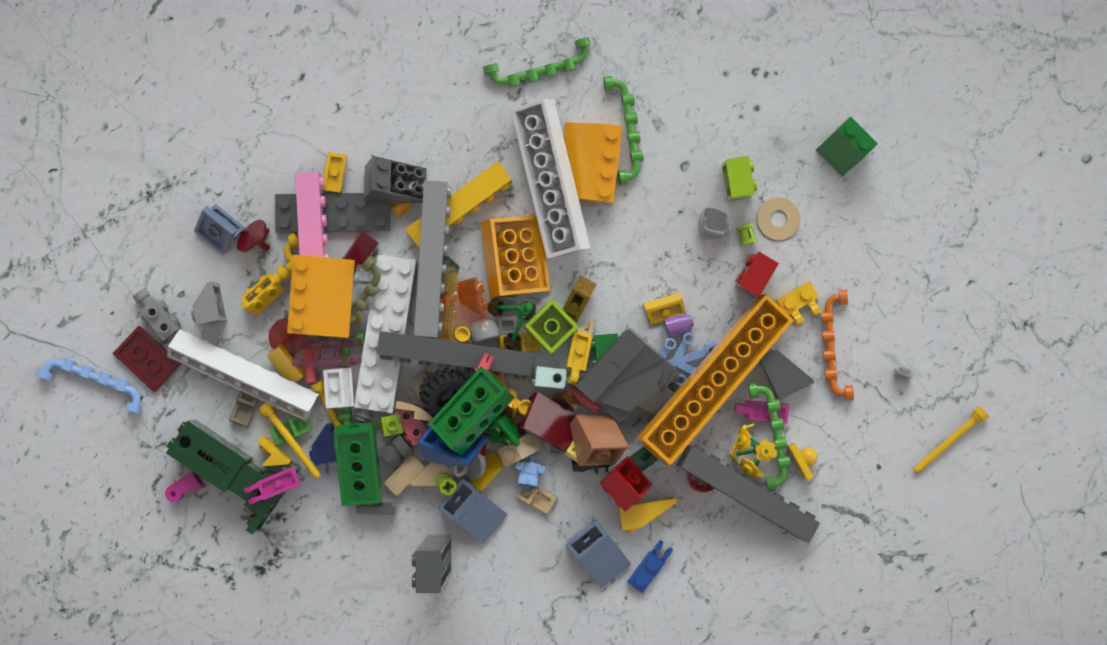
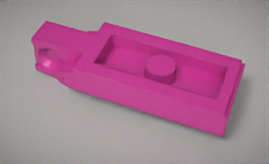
(759, 411)

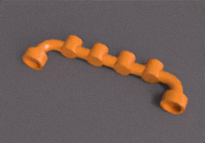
(829, 354)

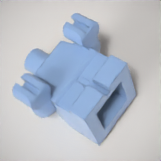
(529, 472)

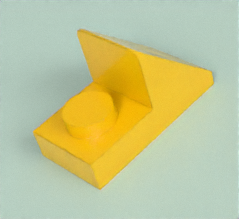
(277, 456)

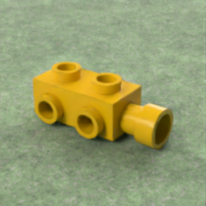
(265, 293)

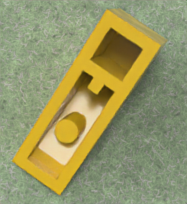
(643, 513)

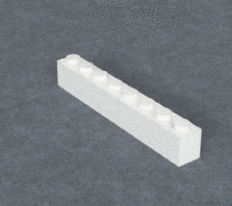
(242, 375)

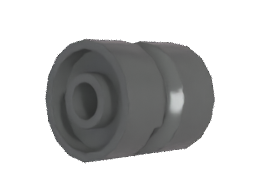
(396, 451)

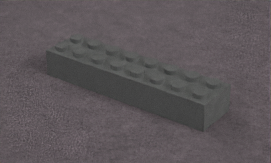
(432, 564)

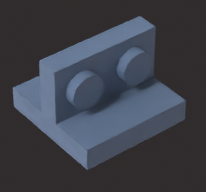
(218, 228)

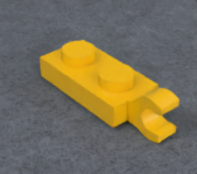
(578, 355)

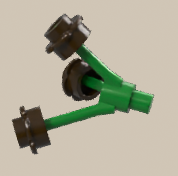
(523, 311)

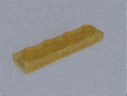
(451, 296)

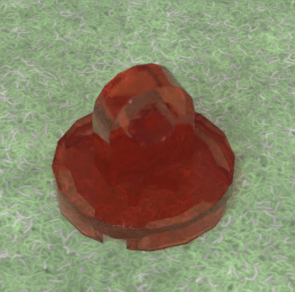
(279, 335)

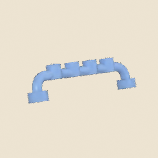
(87, 372)

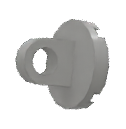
(473, 471)

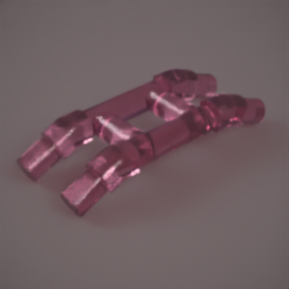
(317, 345)

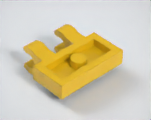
(797, 299)

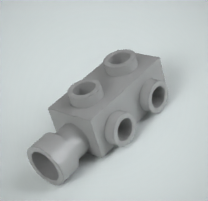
(160, 318)

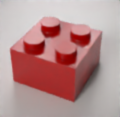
(756, 274)
(625, 483)

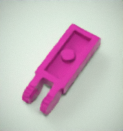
(274, 484)

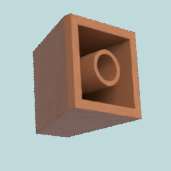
(597, 439)

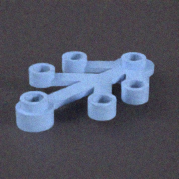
(679, 359)

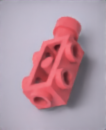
(411, 424)

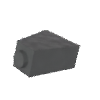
(783, 374)

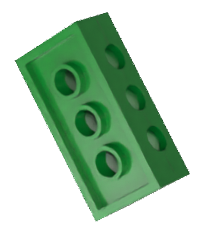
(471, 410)
(349, 472)

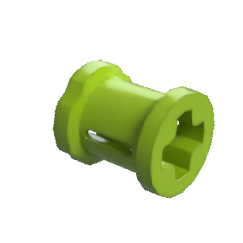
(747, 234)
(441, 482)

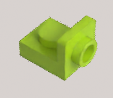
(390, 425)

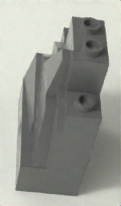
(630, 379)

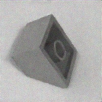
(209, 306)

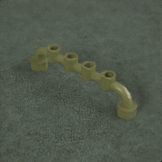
(360, 303)

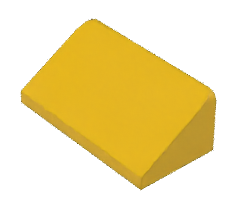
(664, 308)
(283, 362)
(493, 466)

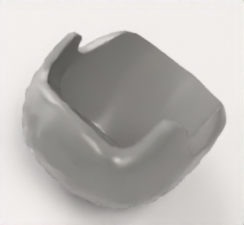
(713, 223)
(483, 329)

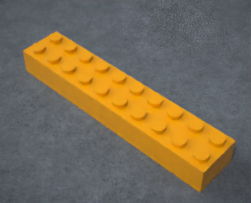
(714, 379)

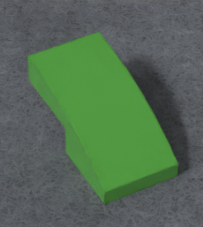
(295, 427)

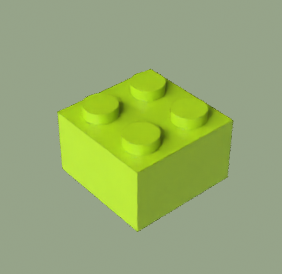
(738, 178)
(550, 326)

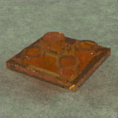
(470, 295)

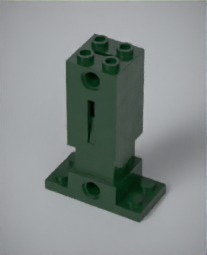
(224, 467)

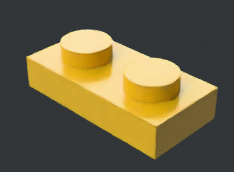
(334, 172)

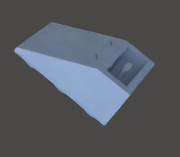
(472, 510)
(597, 553)

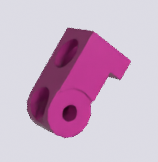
(178, 489)

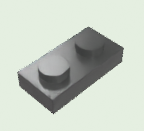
(384, 508)

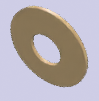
(768, 228)

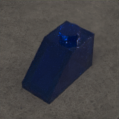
(324, 446)

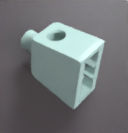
(544, 377)

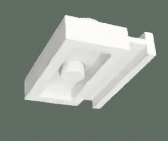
(338, 388)

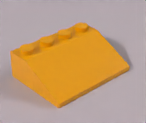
(593, 159)
(514, 256)
(321, 296)

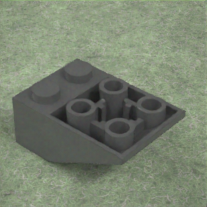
(393, 181)

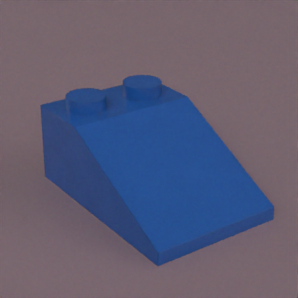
(436, 450)

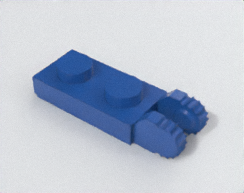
(648, 568)

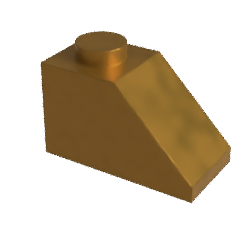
(578, 298)

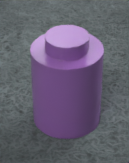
(678, 324)

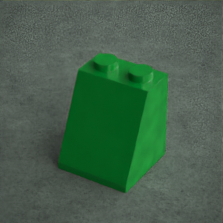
(846, 146)

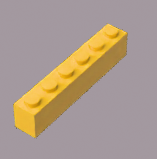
(470, 197)

